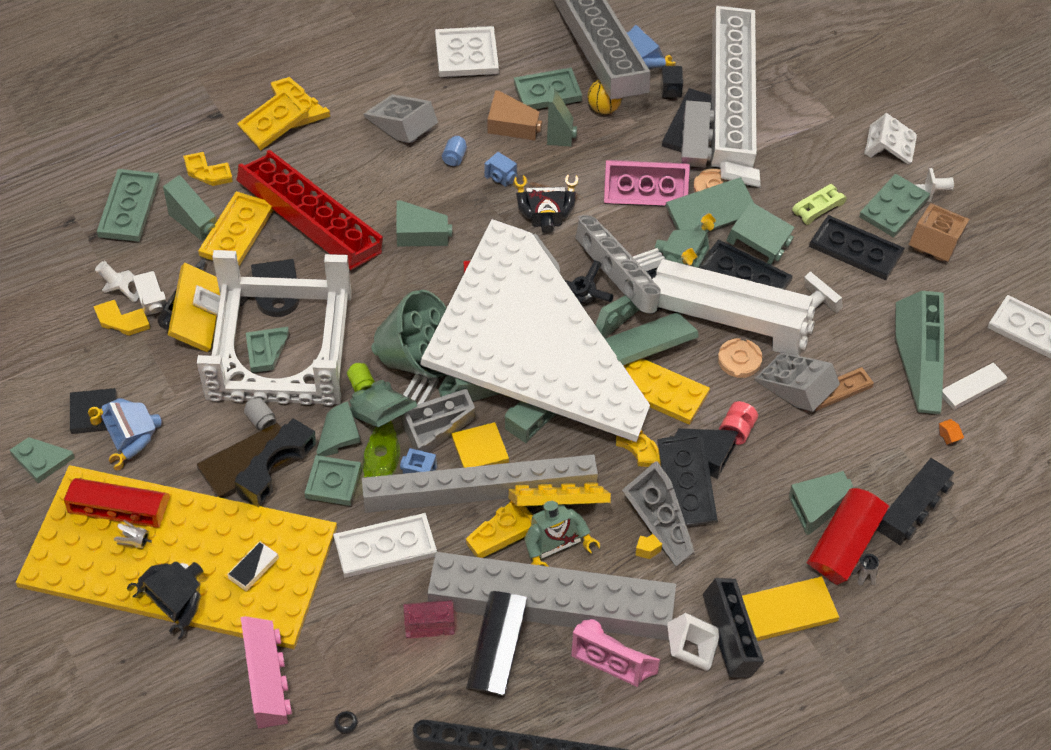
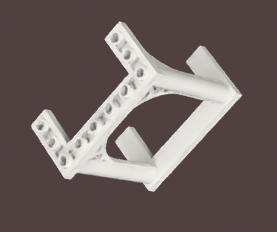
(324, 369)

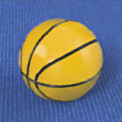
(600, 100)

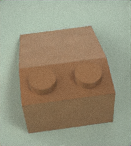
(938, 232)

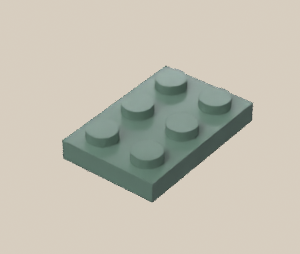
(535, 88)
(894, 205)

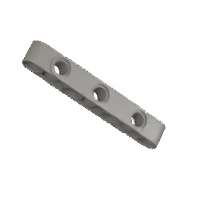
(618, 264)

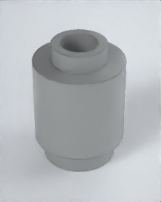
(259, 413)

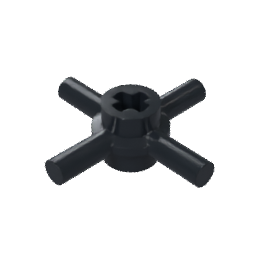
(585, 288)

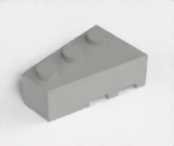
(697, 133)
(436, 419)

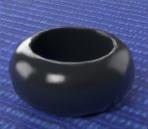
(345, 714)

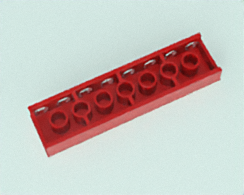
(310, 212)

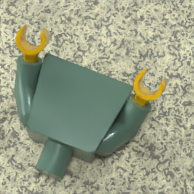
(688, 246)

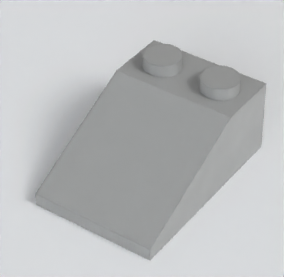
(403, 117)

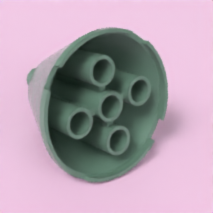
(408, 331)

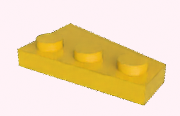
(315, 111)
(502, 530)

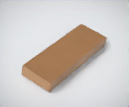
(850, 385)

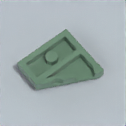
(265, 348)
(40, 458)

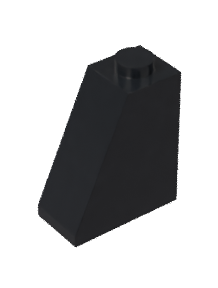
(718, 446)

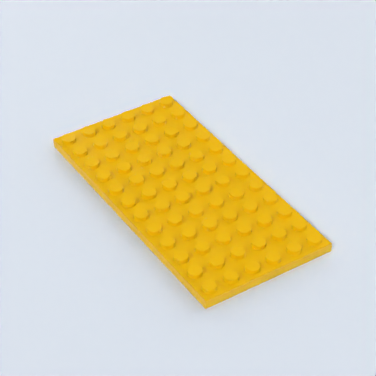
(83, 563)

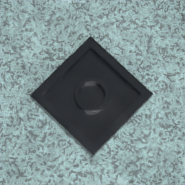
(81, 403)

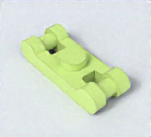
(819, 203)

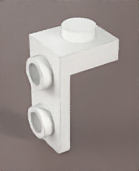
(149, 293)

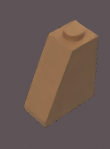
(513, 118)

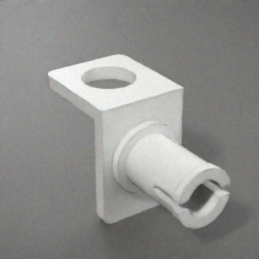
(936, 184)
(116, 280)

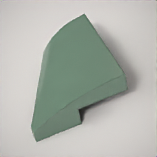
(338, 430)

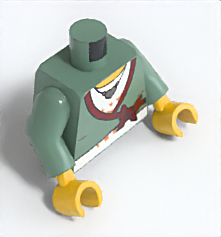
(554, 531)

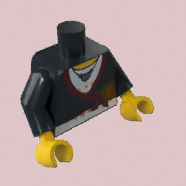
(546, 205)

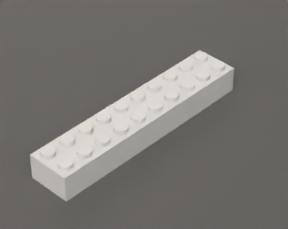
(733, 87)

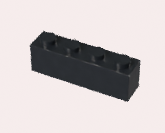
(916, 501)
(734, 626)

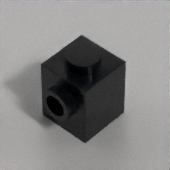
(672, 81)

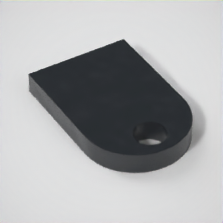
(275, 269)

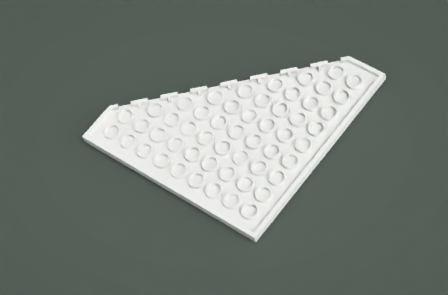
(531, 339)

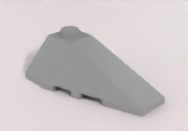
(659, 508)

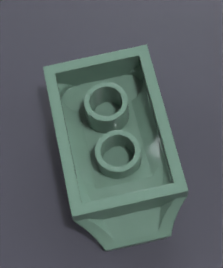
(380, 404)

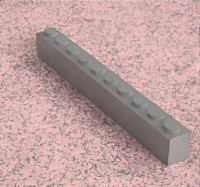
(472, 483)

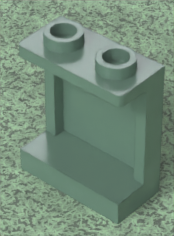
(762, 232)

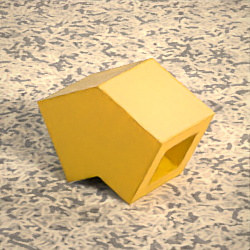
(648, 547)

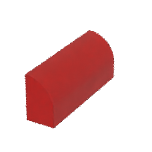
(116, 502)
(847, 535)

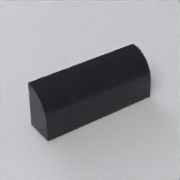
(497, 643)

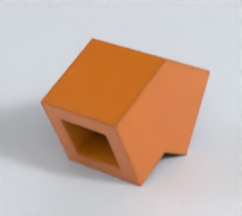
(950, 431)

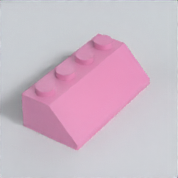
(645, 182)
(264, 672)

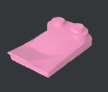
(611, 656)

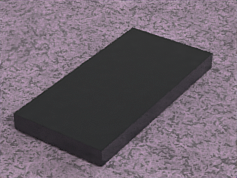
(673, 137)
(856, 247)
(736, 263)
(687, 467)

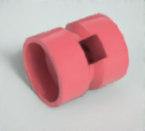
(740, 418)

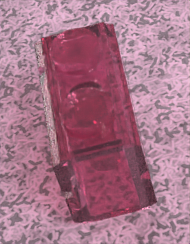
(429, 619)

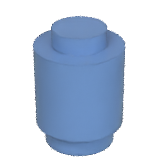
(454, 151)

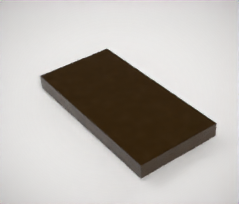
(224, 466)

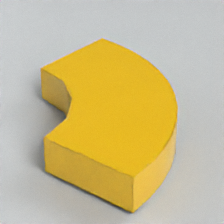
(644, 449)

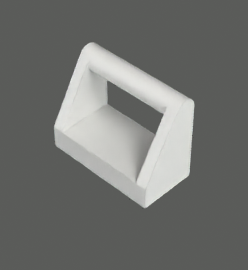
(695, 631)

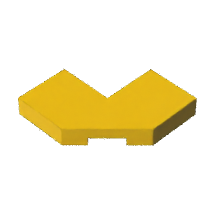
(212, 175)
(128, 323)

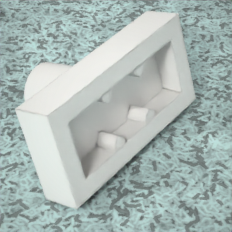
(822, 293)

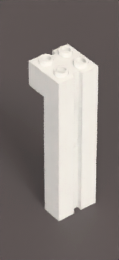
(737, 303)

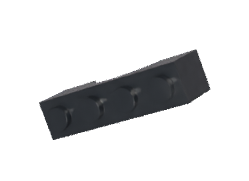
(292, 441)

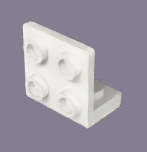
(892, 136)

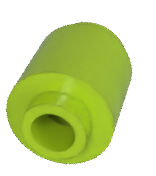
(360, 377)

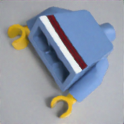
(127, 425)

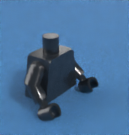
(172, 590)

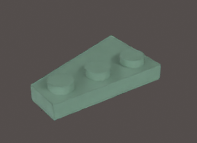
(614, 315)

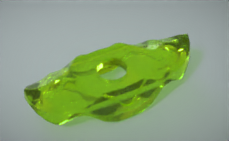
(381, 437)

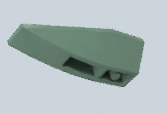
(921, 346)

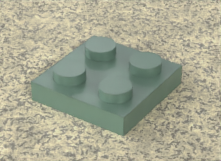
(333, 480)

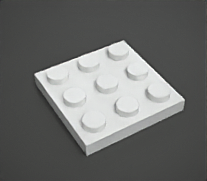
(466, 51)

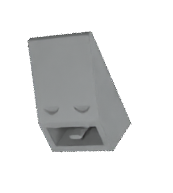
(799, 380)

